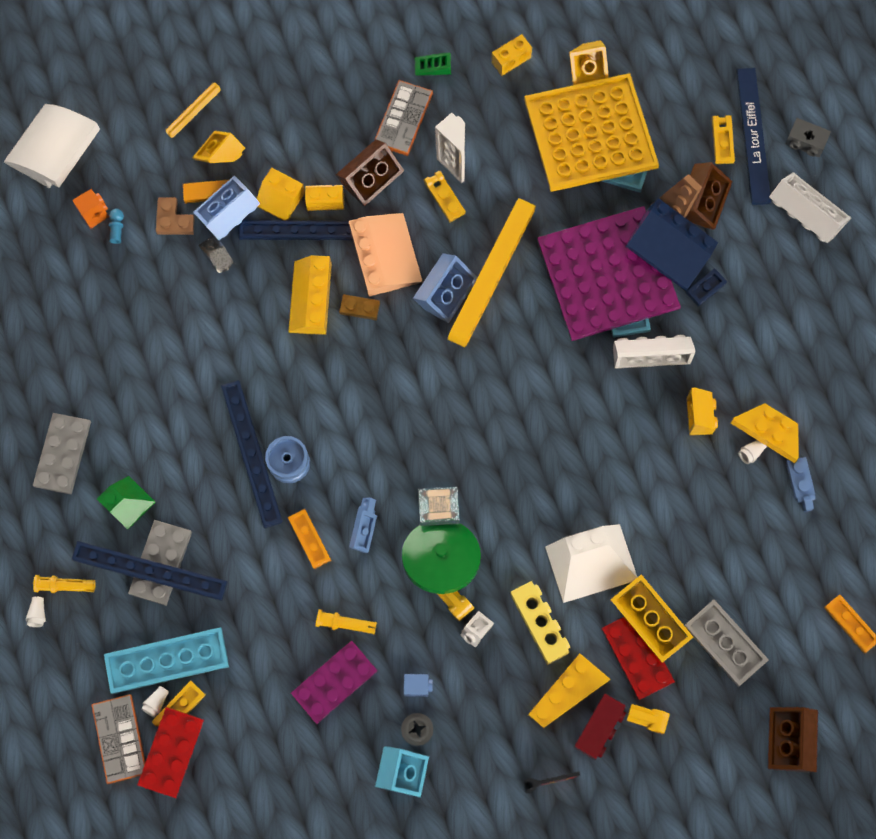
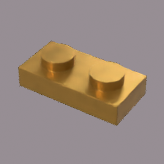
(359, 307)

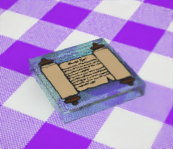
(438, 506)

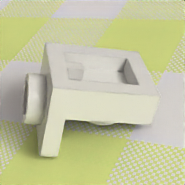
(476, 629)

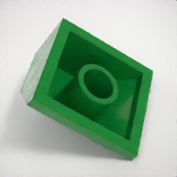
(126, 501)

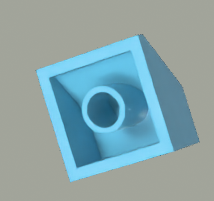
(402, 771)

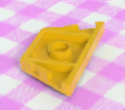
(771, 429)

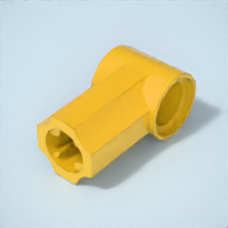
(457, 604)
(653, 719)

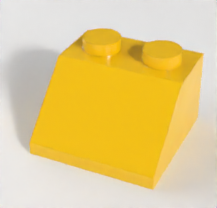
(279, 194)
(701, 412)

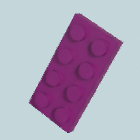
(334, 682)

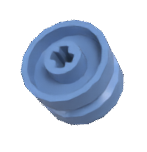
(292, 450)

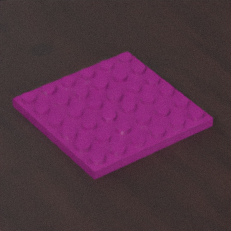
(602, 280)

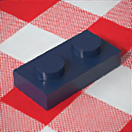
(706, 287)

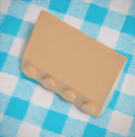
(385, 253)

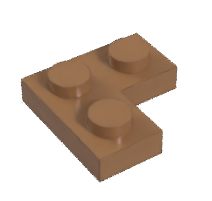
(169, 222)

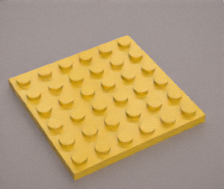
(591, 132)

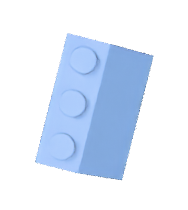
(226, 208)

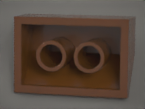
(370, 172)
(711, 197)
(793, 739)

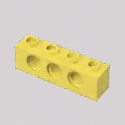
(532, 592)

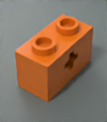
(91, 208)

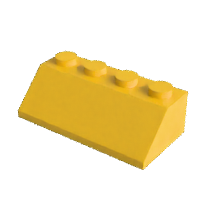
(310, 295)
(652, 618)

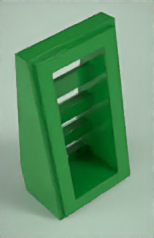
(440, 70)

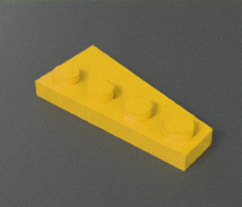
(571, 687)

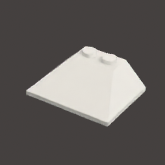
(591, 562)

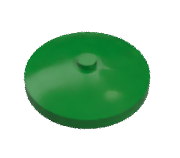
(441, 557)

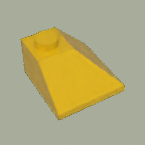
(588, 62)
(220, 148)

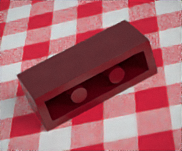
(600, 727)

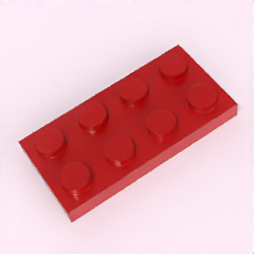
(636, 659)
(170, 752)

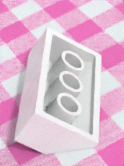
(451, 145)
(809, 207)
(653, 352)

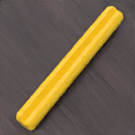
(193, 110)

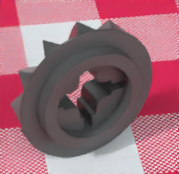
(408, 725)

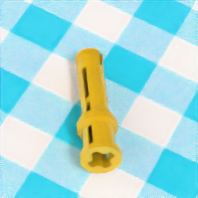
(56, 584)
(336, 621)

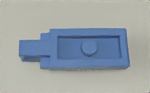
(801, 483)
(364, 526)

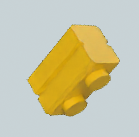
(324, 197)

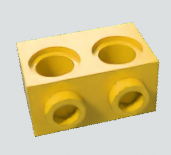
(511, 54)

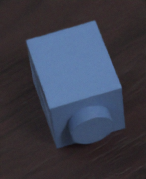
(417, 685)

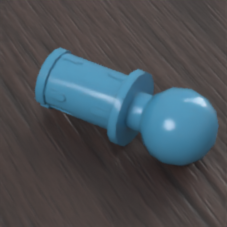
(116, 226)

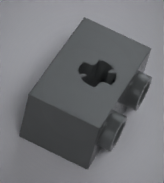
(817, 137)

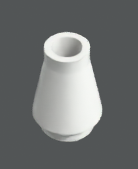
(751, 452)
(36, 613)
(154, 702)

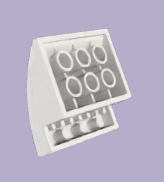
(52, 145)

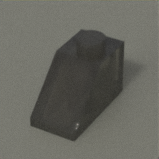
(216, 254)

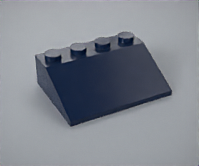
(671, 244)

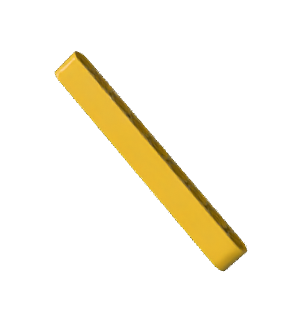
(491, 273)

